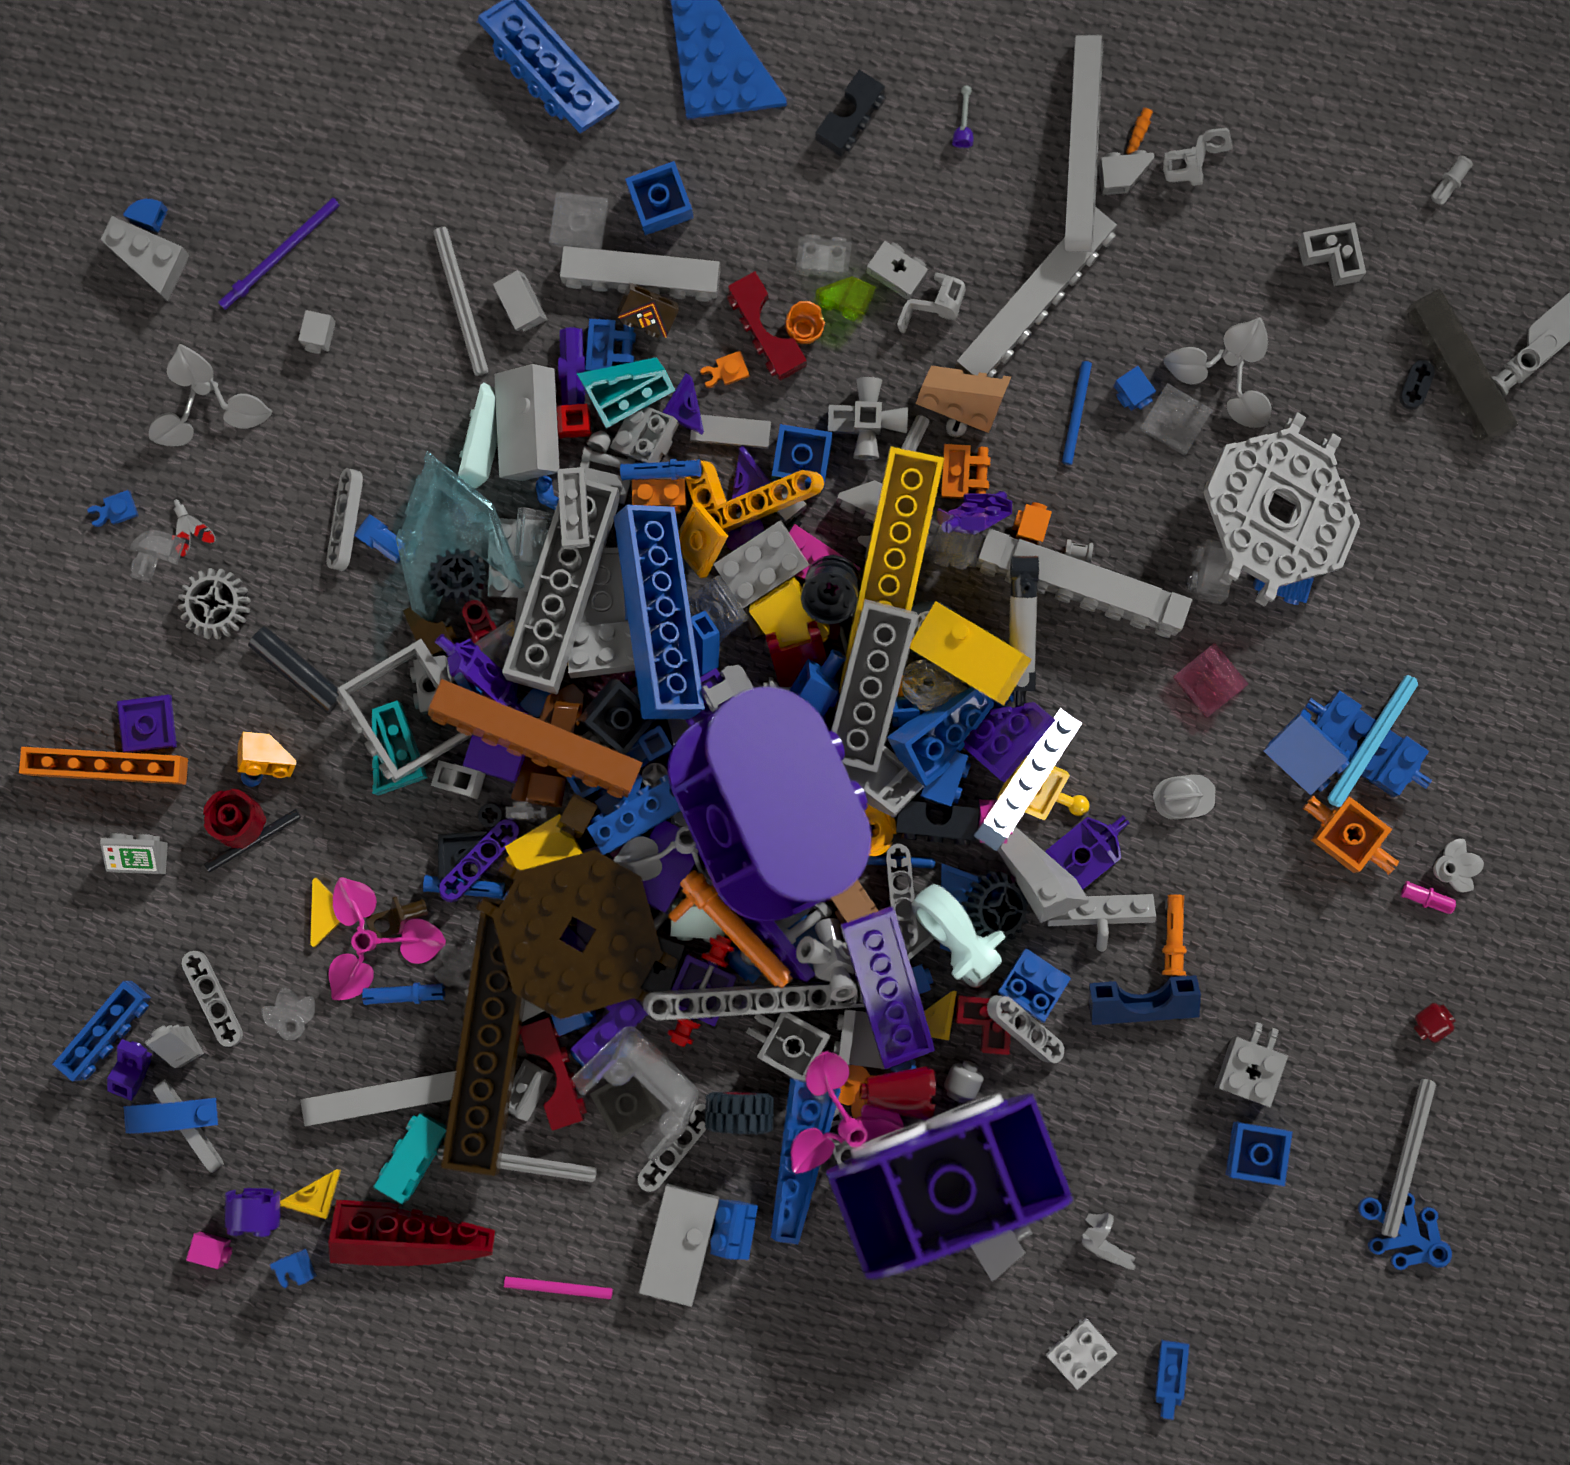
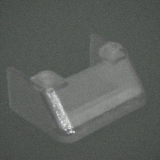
(636, 1055)

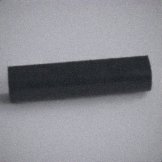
(295, 668)

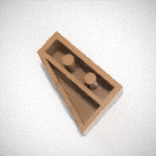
(963, 396)
(853, 903)

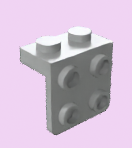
(857, 1040)

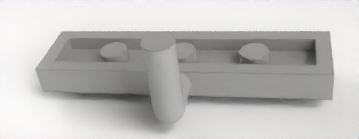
(1109, 910)

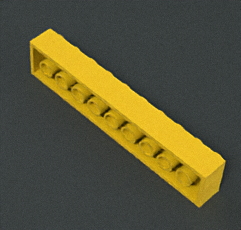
(898, 534)

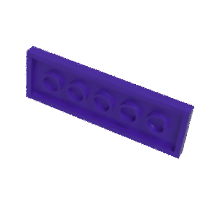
(888, 987)

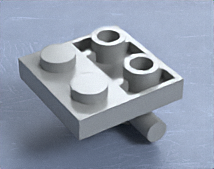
(645, 435)

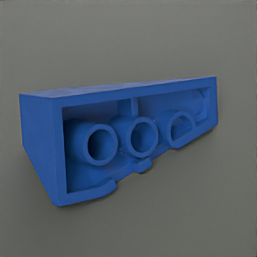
(935, 736)

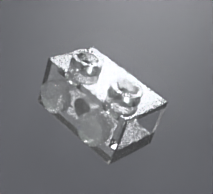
(823, 256)

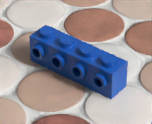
(634, 817)
(102, 1031)

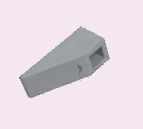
(175, 1045)

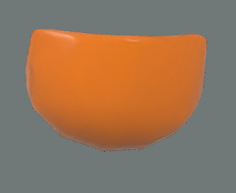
(804, 322)

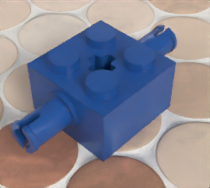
(819, 683)

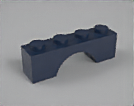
(1175, 1000)

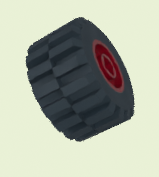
(739, 1112)

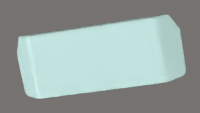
(480, 439)

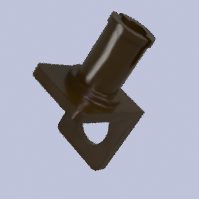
(397, 916)

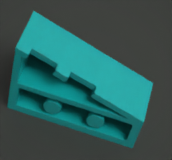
(625, 388)
(397, 739)
(411, 1158)

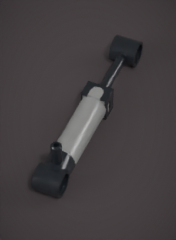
(1023, 618)

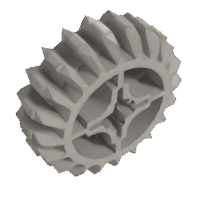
(211, 614)

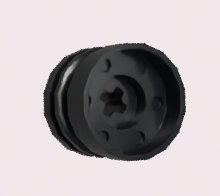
(826, 601)

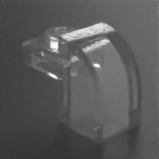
(151, 547)

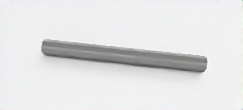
(460, 301)
(1408, 1158)
(543, 1167)

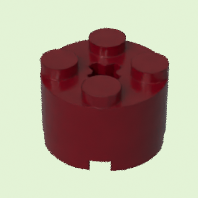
(245, 826)

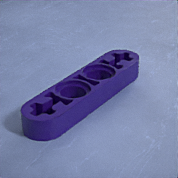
(475, 857)

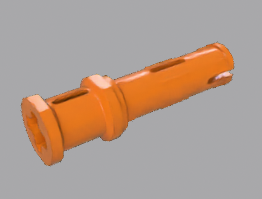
(1174, 947)

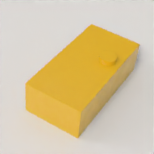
(970, 653)

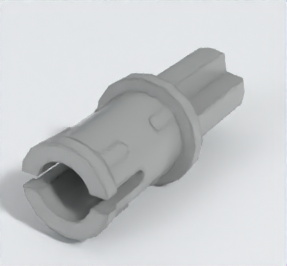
(1451, 180)

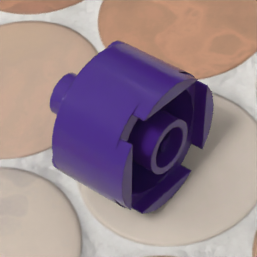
(252, 1211)

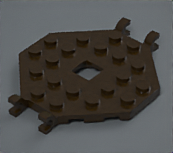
(537, 914)

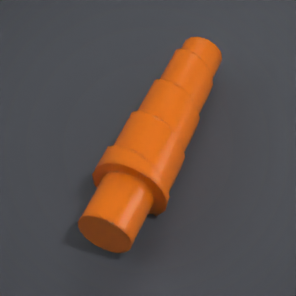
(1140, 129)

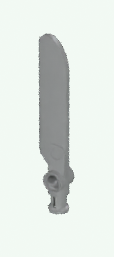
(1543, 341)

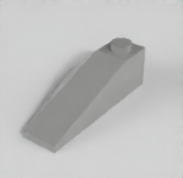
(1041, 879)

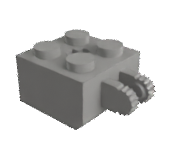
(776, 1051)
(1267, 1063)

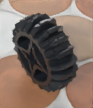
(995, 887)

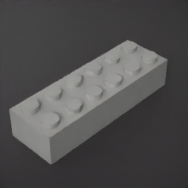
(872, 682)

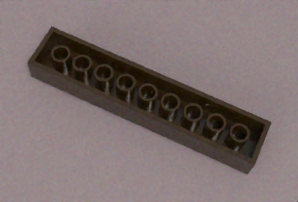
(484, 1060)

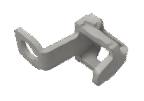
(1194, 157)
(943, 305)
(734, 683)

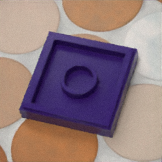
(146, 724)

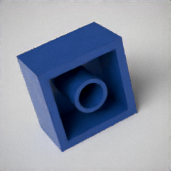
(659, 198)
(801, 450)
(1258, 1153)

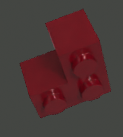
(974, 1011)

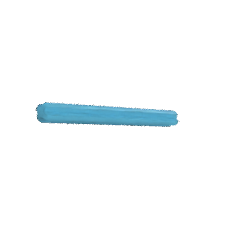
(1372, 741)

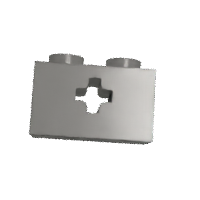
(902, 282)

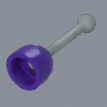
(963, 135)

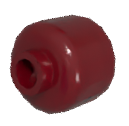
(1434, 1022)

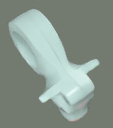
(950, 925)

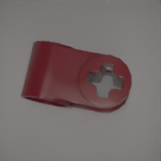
(480, 627)

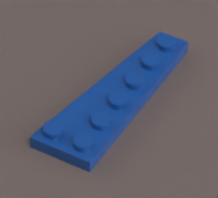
(793, 1189)

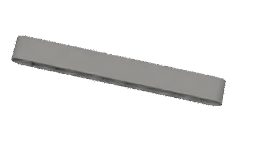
(1084, 143)
(750, 1002)

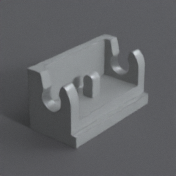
(520, 301)

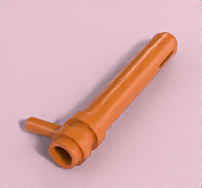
(706, 898)

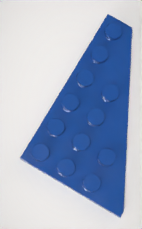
(718, 64)

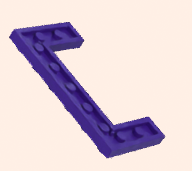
(621, 1014)

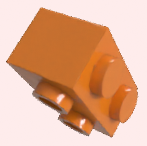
(660, 493)
(1032, 523)

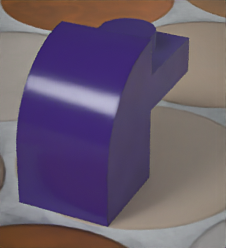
(129, 1069)

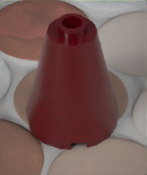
(902, 1092)

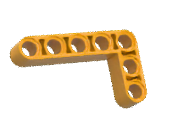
(750, 501)

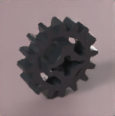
(444, 574)

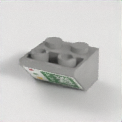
(138, 855)

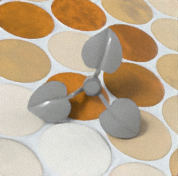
(1241, 342)
(188, 369)
(642, 854)

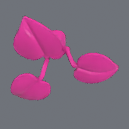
(352, 903)
(812, 1147)

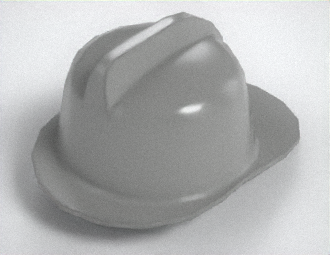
(1184, 796)

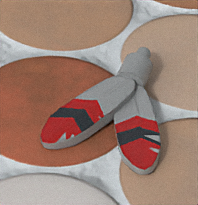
(187, 524)

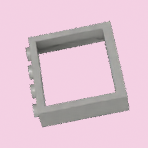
(360, 724)

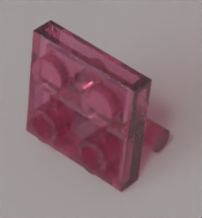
(1210, 680)

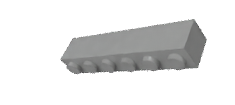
(652, 272)

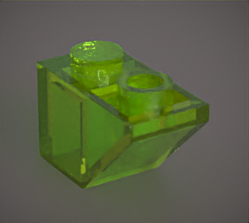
(848, 296)

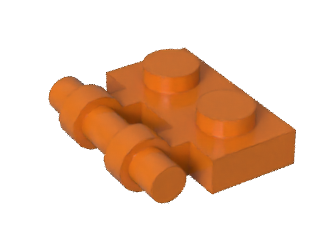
(956, 471)

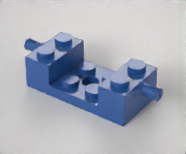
(1396, 758)

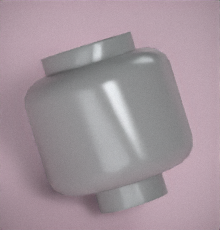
(963, 1081)

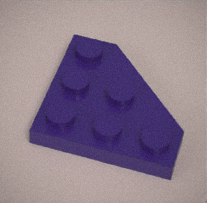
(1008, 737)

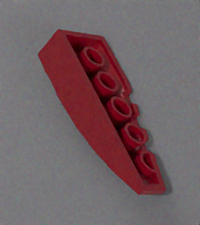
(397, 1237)

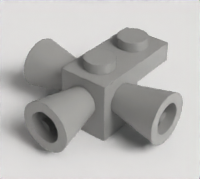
(866, 418)
(829, 959)

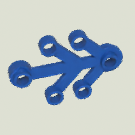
(1409, 1235)

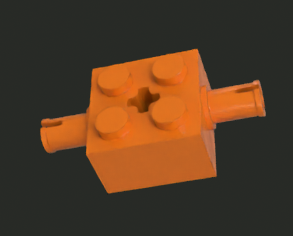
(1368, 835)

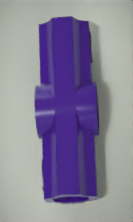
(569, 364)

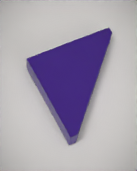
(684, 406)
(748, 475)

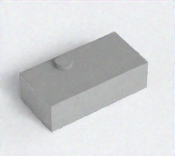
(526, 422)
(679, 1245)

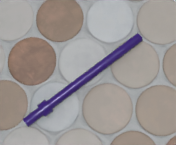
(242, 287)

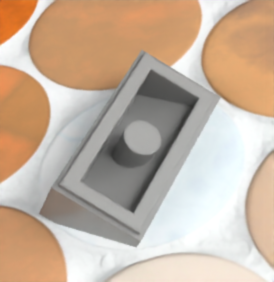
(527, 1089)

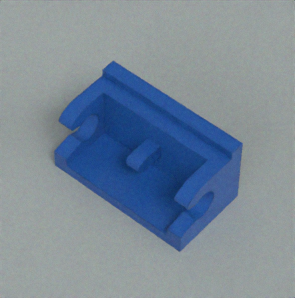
(298, 1267)

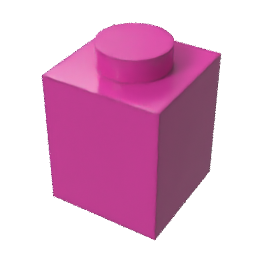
(209, 1250)

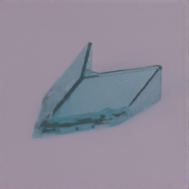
(442, 517)

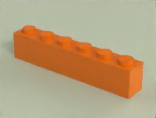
(103, 765)

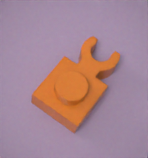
(730, 369)

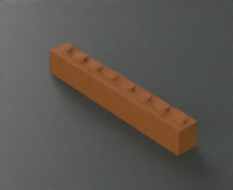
(534, 739)

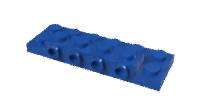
(546, 64)

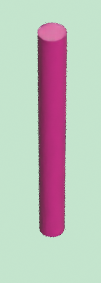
(557, 1287)

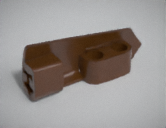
(544, 784)

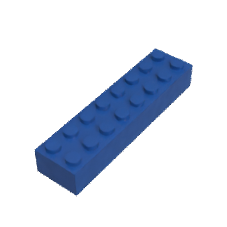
(658, 612)

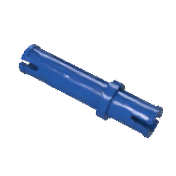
(661, 470)
(479, 889)
(404, 994)

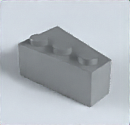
(147, 254)

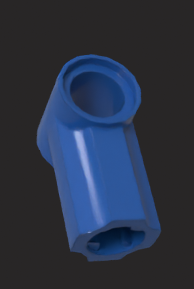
(378, 536)

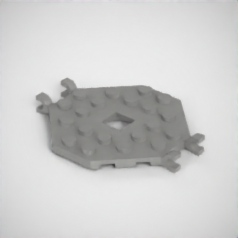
(1261, 544)

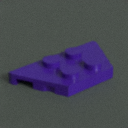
(780, 945)

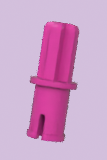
(1428, 898)

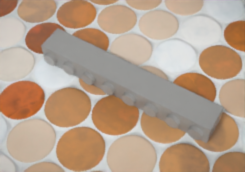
(1031, 302)

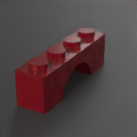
(782, 354)
(564, 1106)

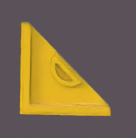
(322, 914)
(940, 1016)
(315, 1197)

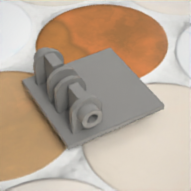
(1081, 1353)

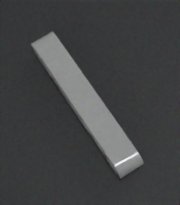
(378, 1098)

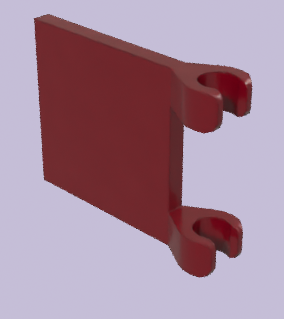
(790, 659)

